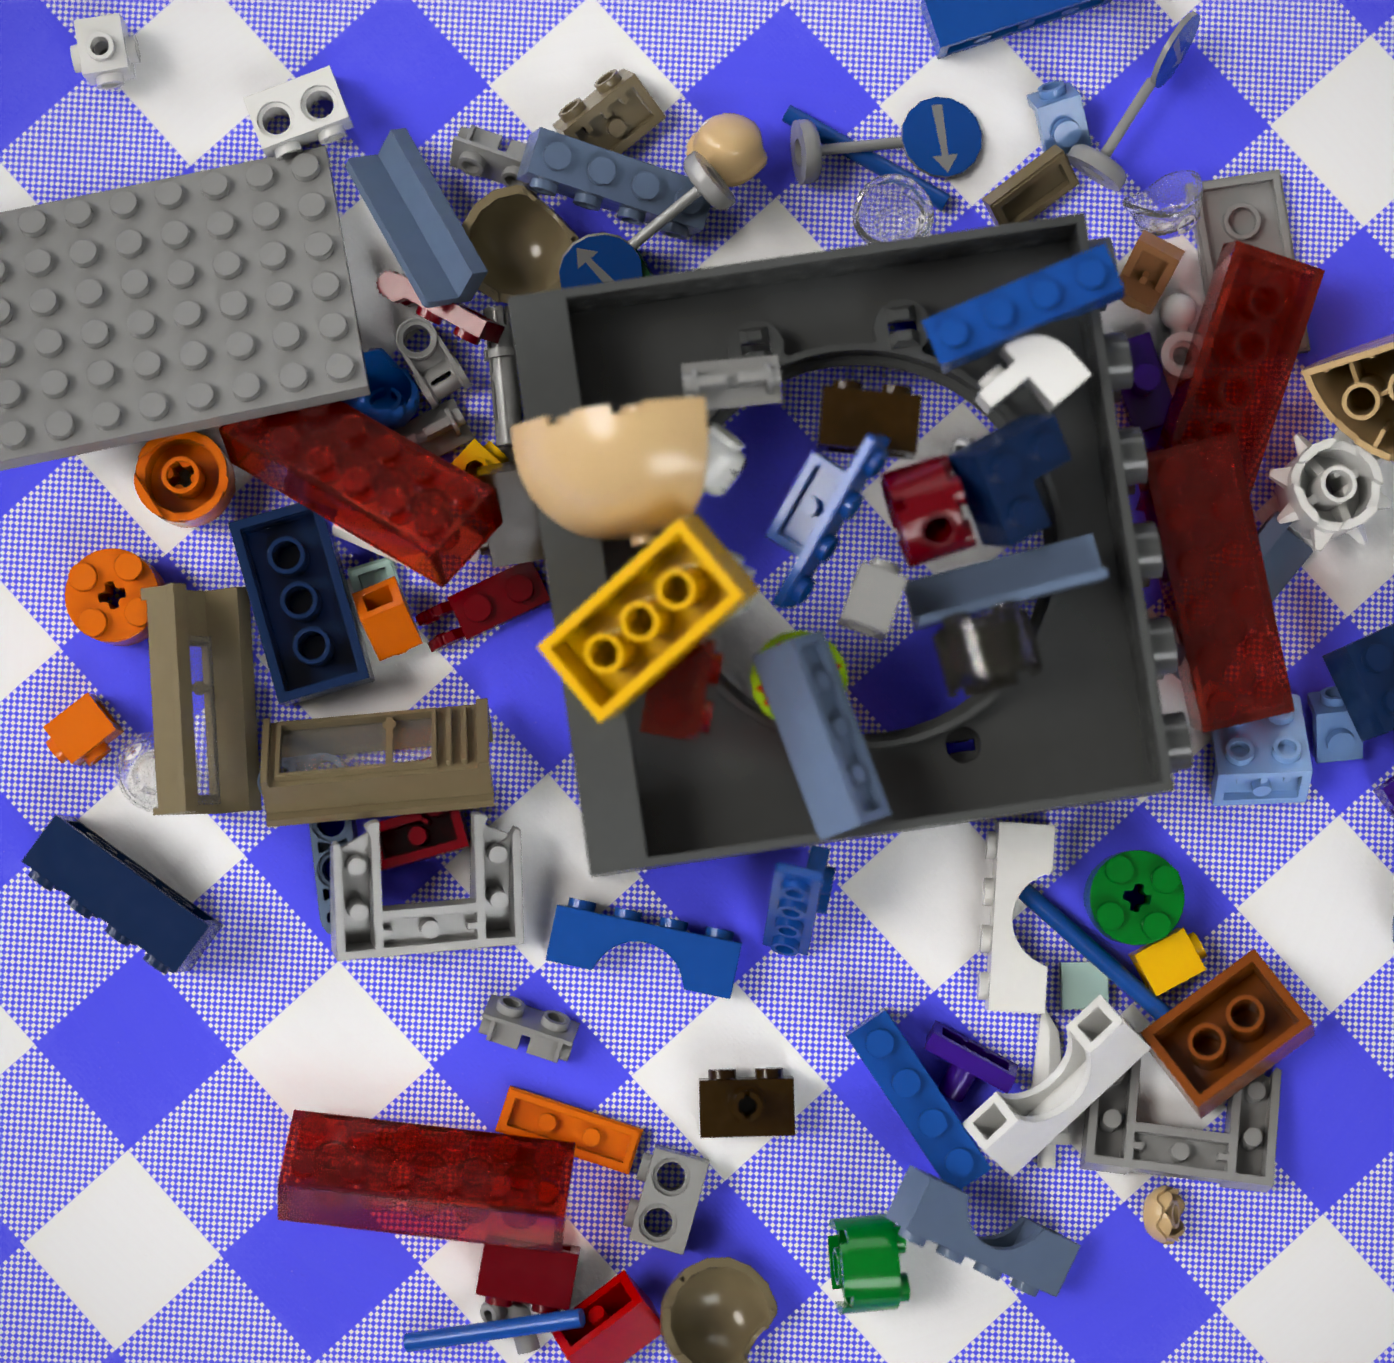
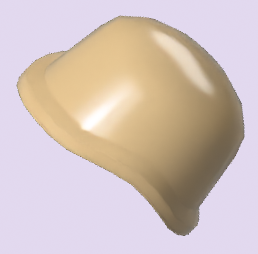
(731, 147)

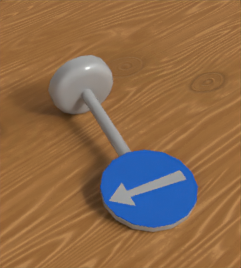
(936, 137)
(1098, 164)
(611, 258)

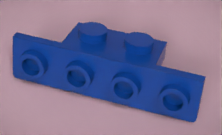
(817, 509)
(795, 900)

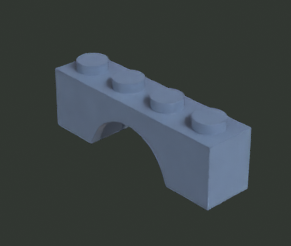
(939, 1213)

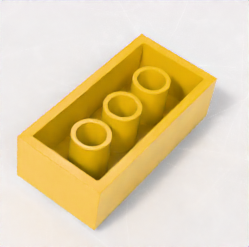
(648, 617)

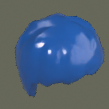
(392, 390)

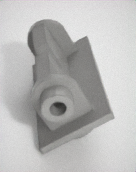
(478, 154)
(734, 381)
(439, 429)
(549, 1031)

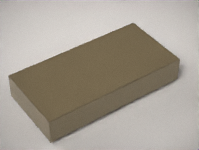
(1032, 188)

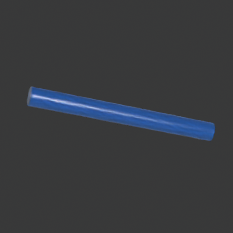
(869, 159)
(1093, 952)
(494, 1330)

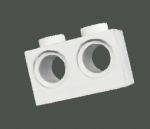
(295, 101)

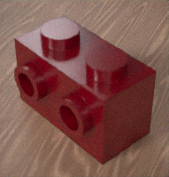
(528, 1277)

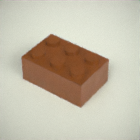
(1228, 1033)

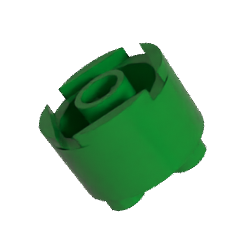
(1155, 880)
(867, 1264)

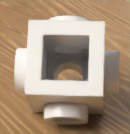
(104, 51)

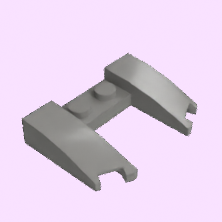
(487, 919)
(1236, 1159)

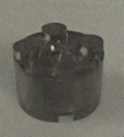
(987, 649)

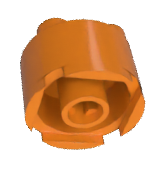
(210, 487)
(93, 582)

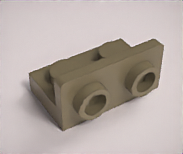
(613, 114)

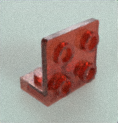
(677, 702)

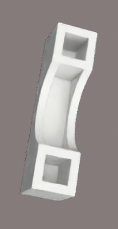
(1012, 977)
(1021, 1124)

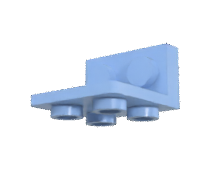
(1262, 761)

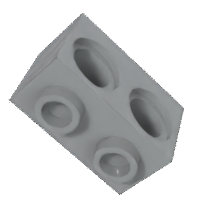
(873, 598)
(677, 1201)

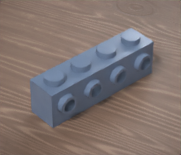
(609, 181)

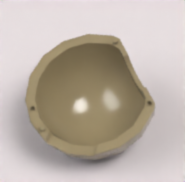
(517, 242)
(715, 1312)

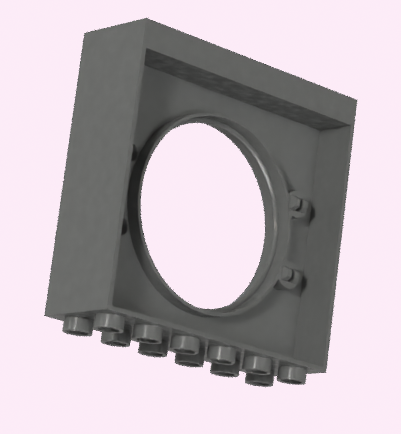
(1053, 741)

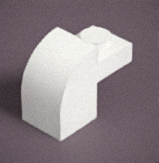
(1038, 362)

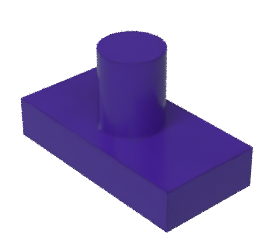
(1150, 395)
(967, 1062)

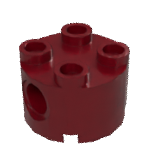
(927, 510)

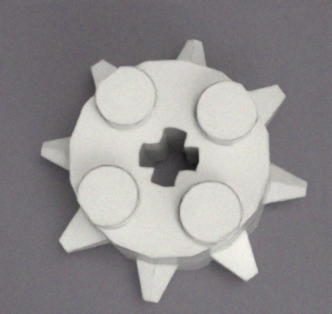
(1309, 505)

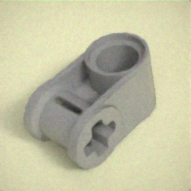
(431, 364)

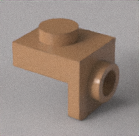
(1148, 271)

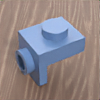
(1059, 115)
(1333, 729)

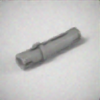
(504, 378)

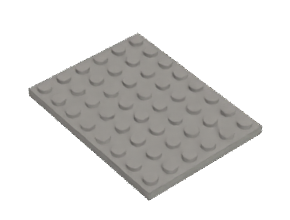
(174, 308)

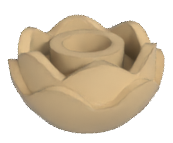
(1163, 1213)

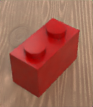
(616, 1326)

